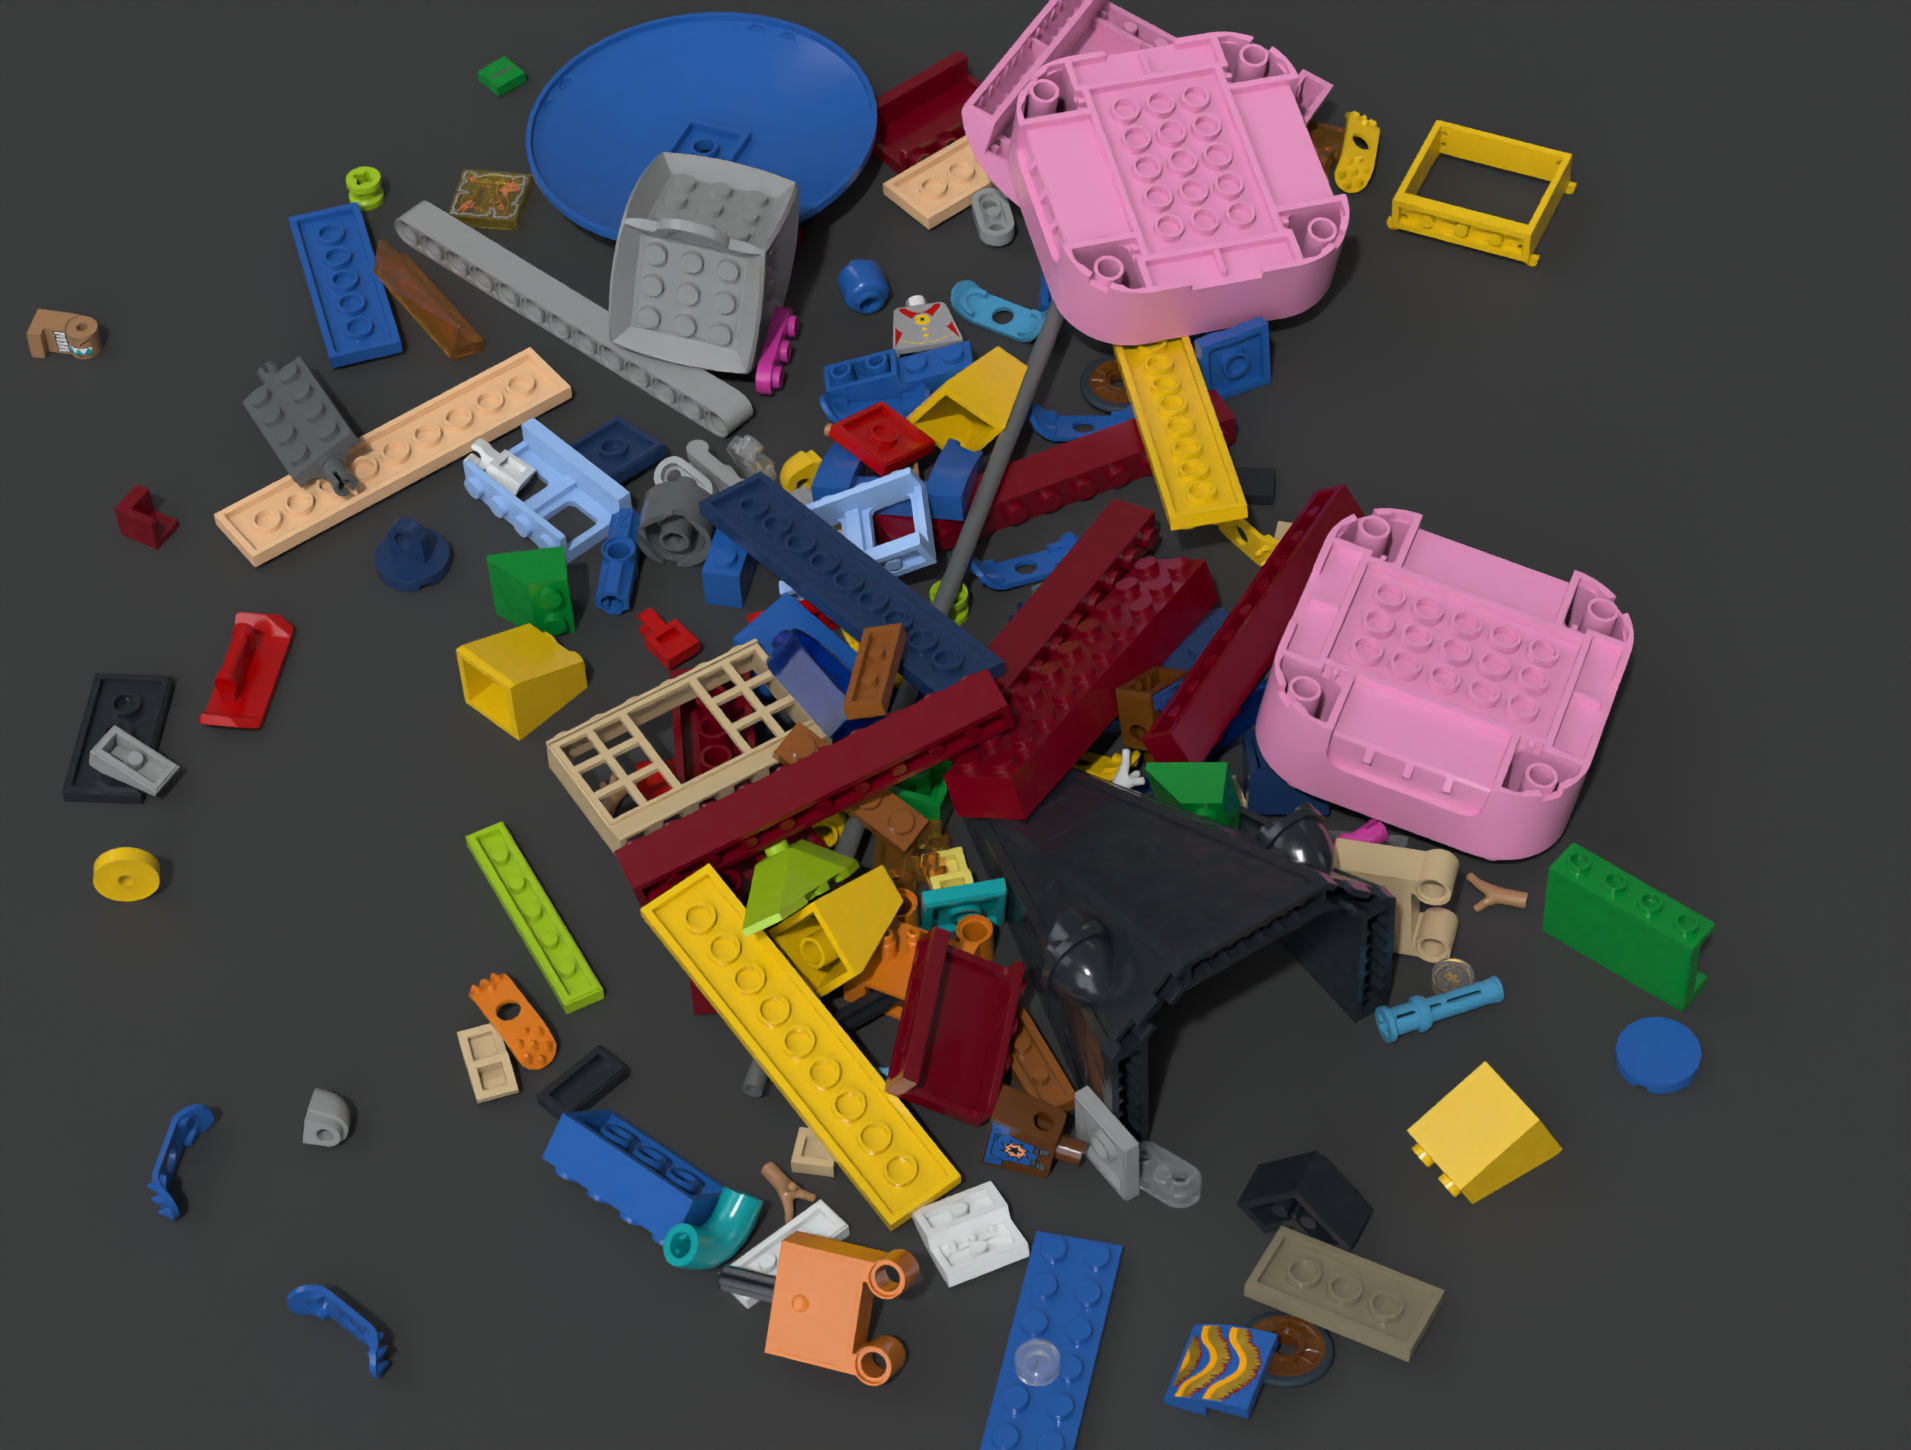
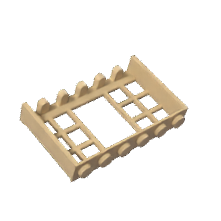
(668, 695)

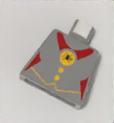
(923, 327)

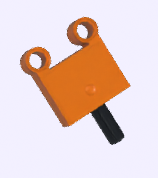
(826, 1303)

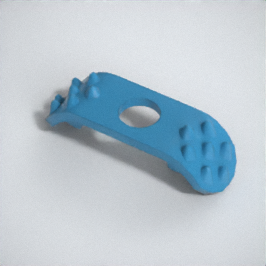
(979, 308)

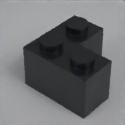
(1306, 1195)

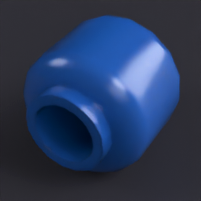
(863, 286)

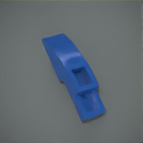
(887, 376)

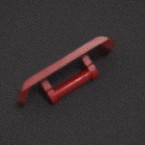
(249, 671)

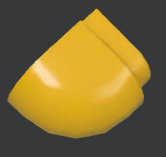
(799, 470)

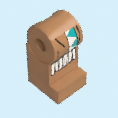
(63, 334)

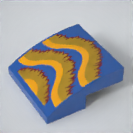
(1221, 1369)

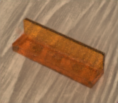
(426, 302)

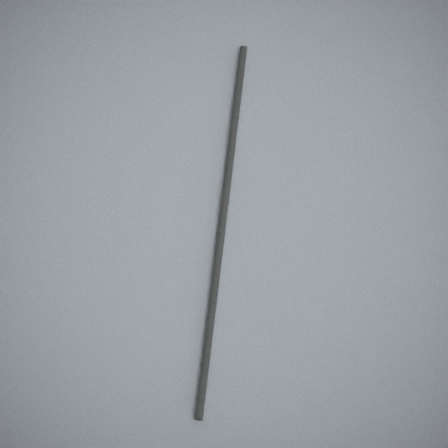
(956, 569)

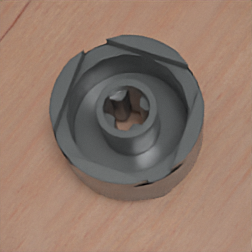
(672, 523)

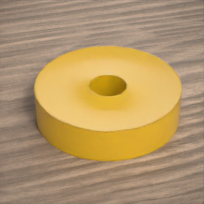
(126, 874)

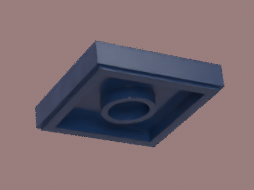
(620, 449)

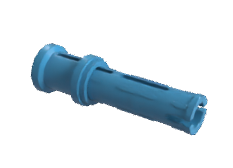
(1421, 1012)

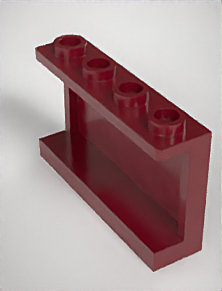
(923, 113)
(955, 1030)

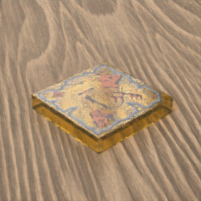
(491, 199)

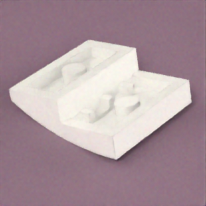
(970, 1234)

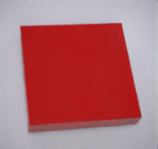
(882, 438)

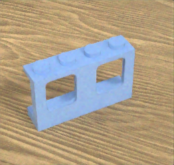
(569, 482)
(855, 511)

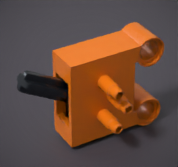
(886, 976)

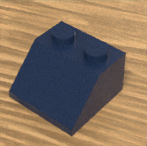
(1266, 790)

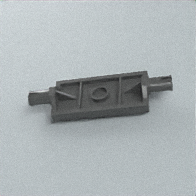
(302, 425)

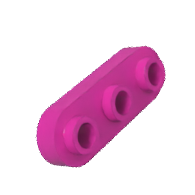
(776, 350)

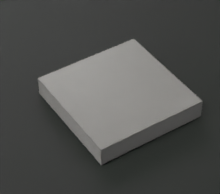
(1107, 1143)

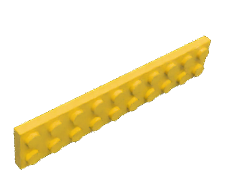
(1181, 433)
(801, 1048)

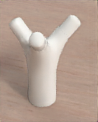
(1123, 776)

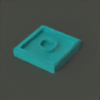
(950, 904)

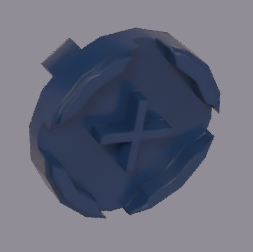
(411, 556)

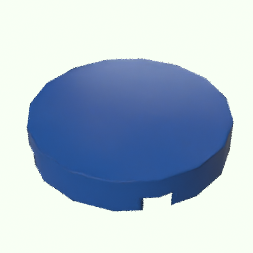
(1658, 1055)

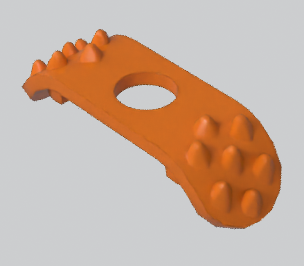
(525, 1034)

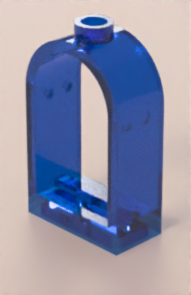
(815, 681)

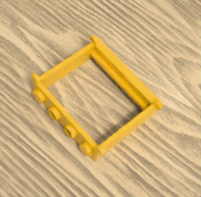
(1473, 227)

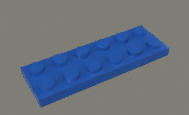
(342, 285)
(1068, 1304)

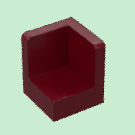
(140, 520)

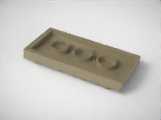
(1344, 1293)

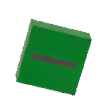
(501, 76)

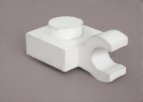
(502, 466)

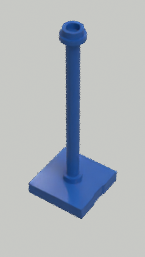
(1235, 358)

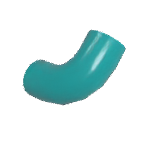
(718, 1237)

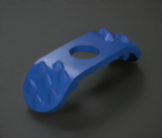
(839, 408)
(1060, 427)
(1004, 575)
(181, 1132)
(325, 1304)

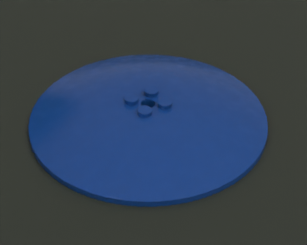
(697, 84)

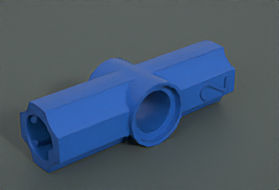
(619, 563)

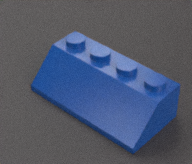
(631, 1172)

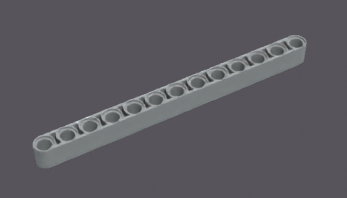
(568, 317)

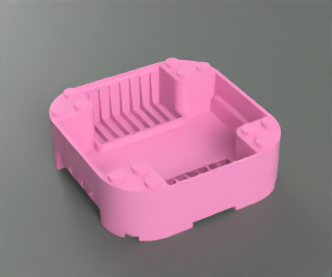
(1174, 189)
(1443, 687)

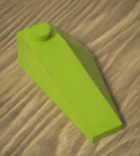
(790, 879)

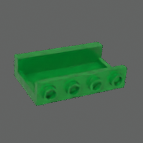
(1626, 926)

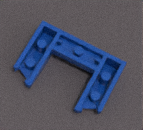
(947, 488)

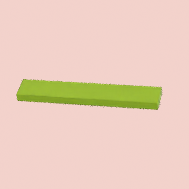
(535, 918)

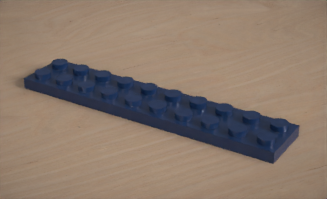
(845, 581)

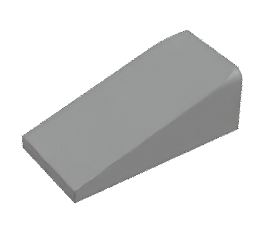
(132, 762)

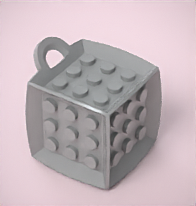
(702, 262)

